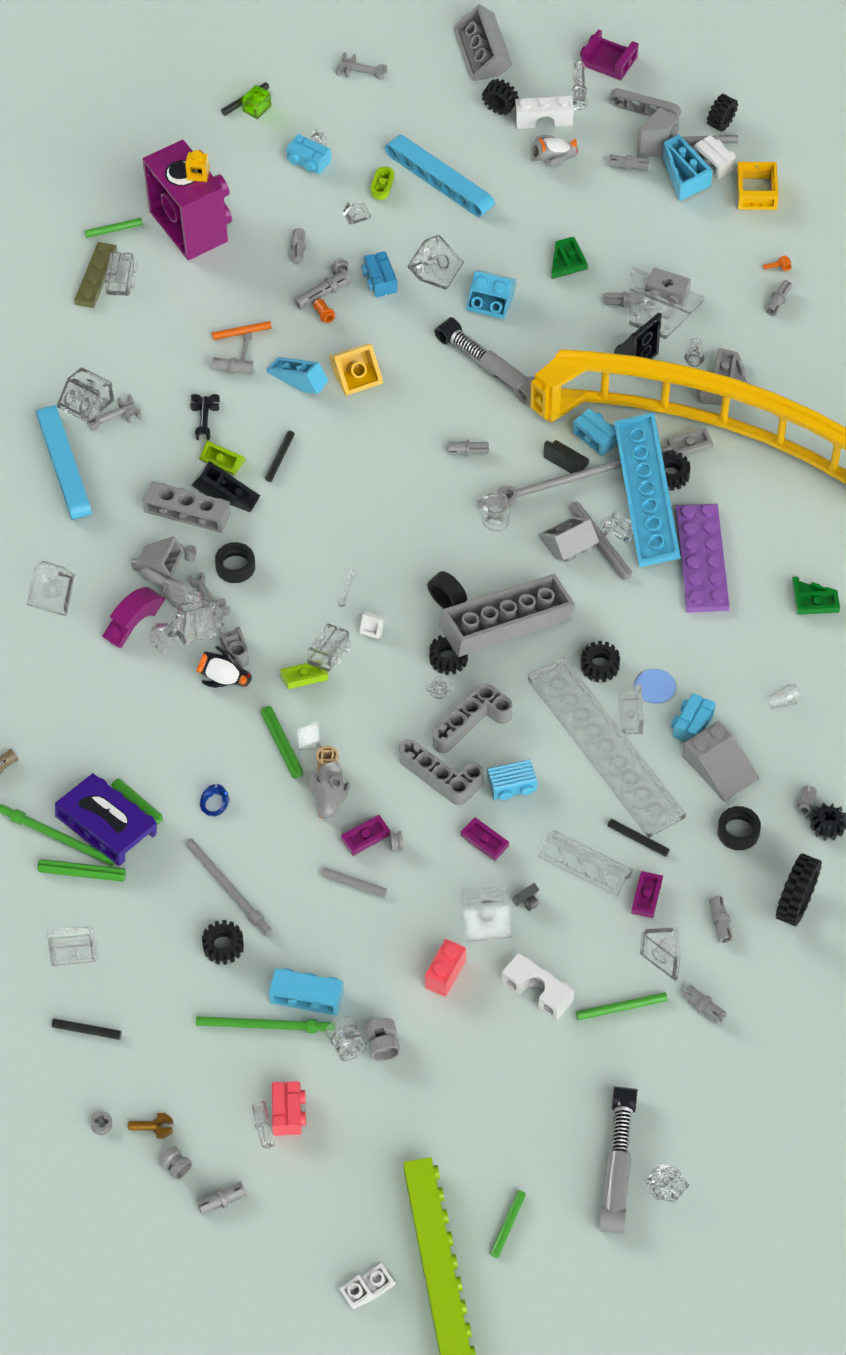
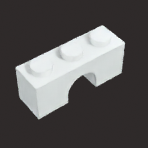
(531, 109)
(524, 973)

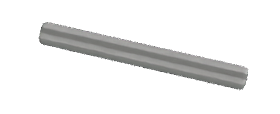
(604, 544)

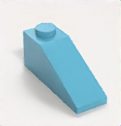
(301, 374)

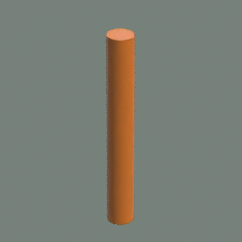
(241, 330)

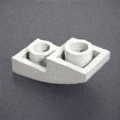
(368, 1287)

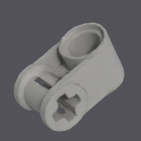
(235, 644)

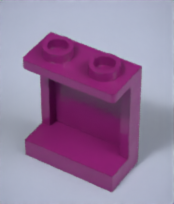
(608, 56)

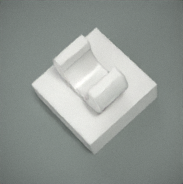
(372, 625)

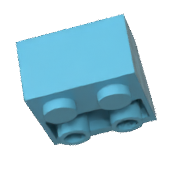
(491, 294)

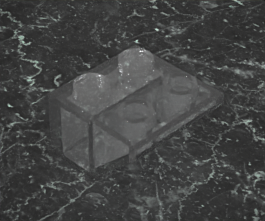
(85, 395)

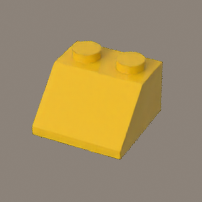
(356, 368)

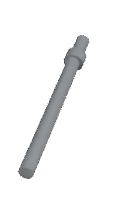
(254, 916)

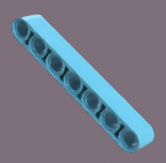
(439, 175)
(63, 462)

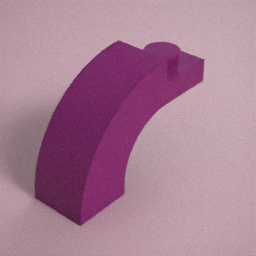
(130, 612)

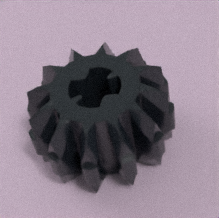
(828, 821)

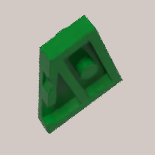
(567, 258)
(814, 598)

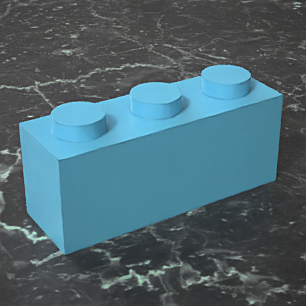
(306, 991)

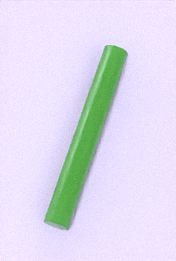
(113, 227)
(507, 1224)

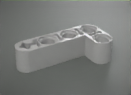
(447, 735)
(413, 758)

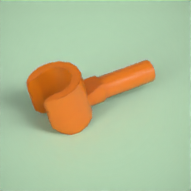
(783, 261)

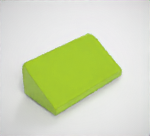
(222, 457)

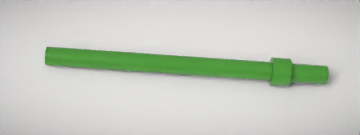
(20, 818)
(310, 1025)

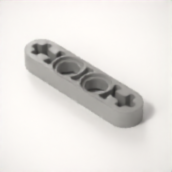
(644, 101)

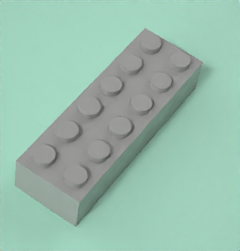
(506, 615)

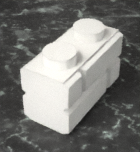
(716, 156)

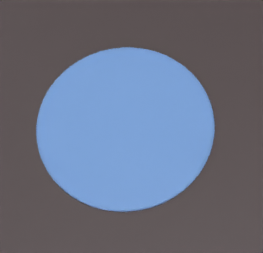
(656, 685)

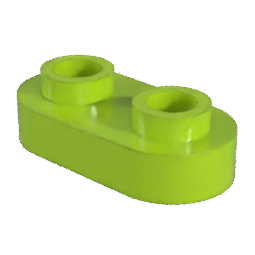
(382, 183)

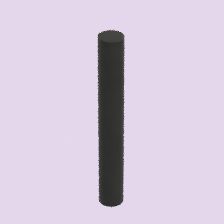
(236, 104)
(279, 456)
(653, 845)
(87, 1029)

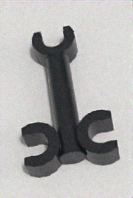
(204, 403)

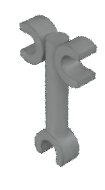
(350, 64)
(125, 408)
(200, 585)

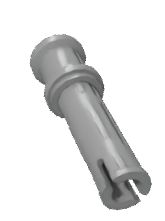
(332, 283)

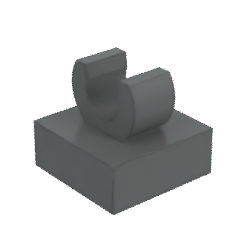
(527, 896)

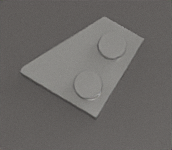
(729, 364)

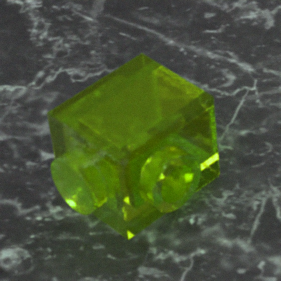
(256, 102)

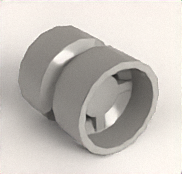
(382, 1039)

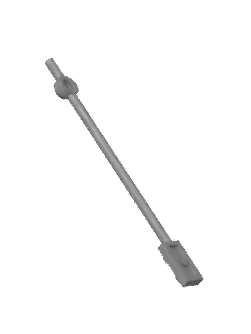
(684, 443)

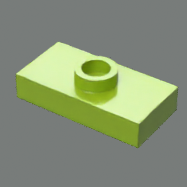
(302, 675)

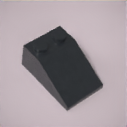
(644, 341)

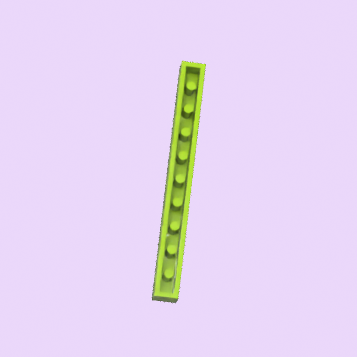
(436, 1258)

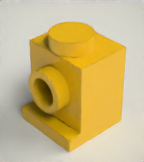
(198, 161)

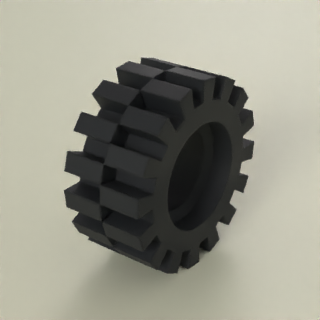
(499, 96)
(722, 112)
(681, 464)
(600, 651)
(442, 663)
(222, 930)

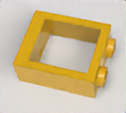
(757, 199)

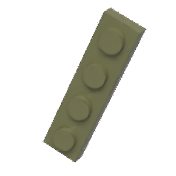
(94, 275)

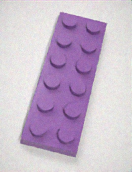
(702, 558)

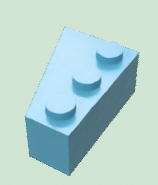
(685, 168)

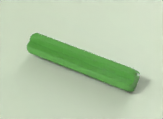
(133, 797)

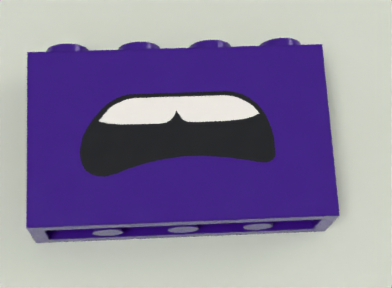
(104, 818)

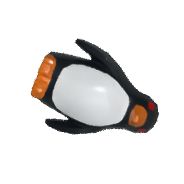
(222, 669)

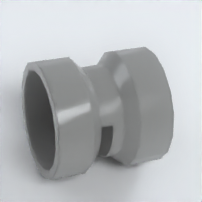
(175, 1162)

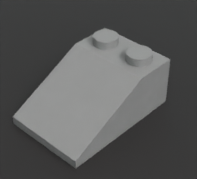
(719, 761)

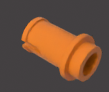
(326, 314)

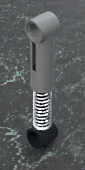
(451, 332)
(618, 1162)

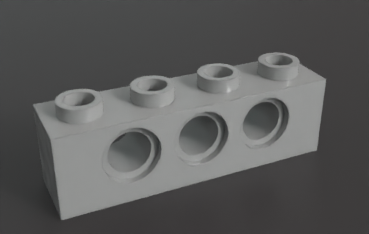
(186, 506)

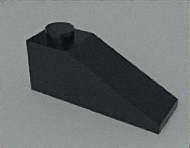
(219, 484)

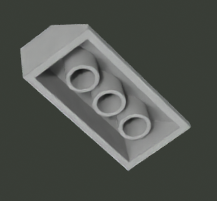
(482, 44)

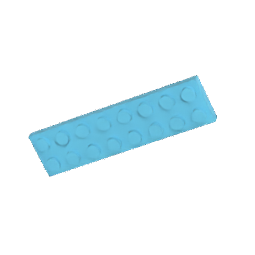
(647, 490)

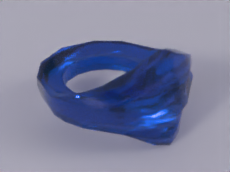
(213, 789)

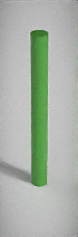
(621, 1006)

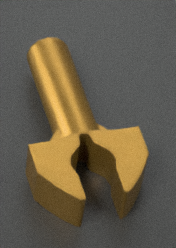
(161, 1133)

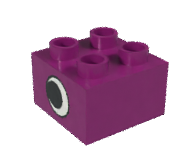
(185, 209)

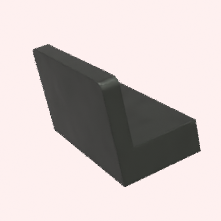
(564, 457)

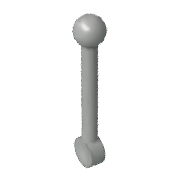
(247, 337)

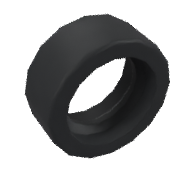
(235, 549)
(446, 590)
(739, 813)

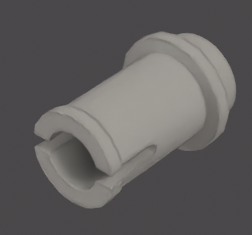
(805, 805)

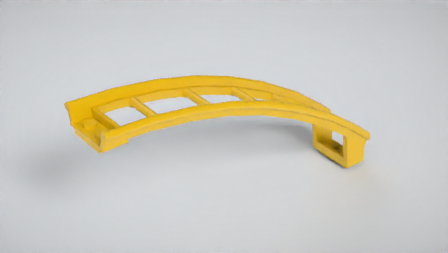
(553, 401)

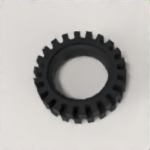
(798, 889)

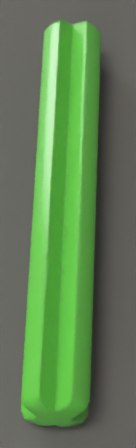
(282, 742)
(81, 870)

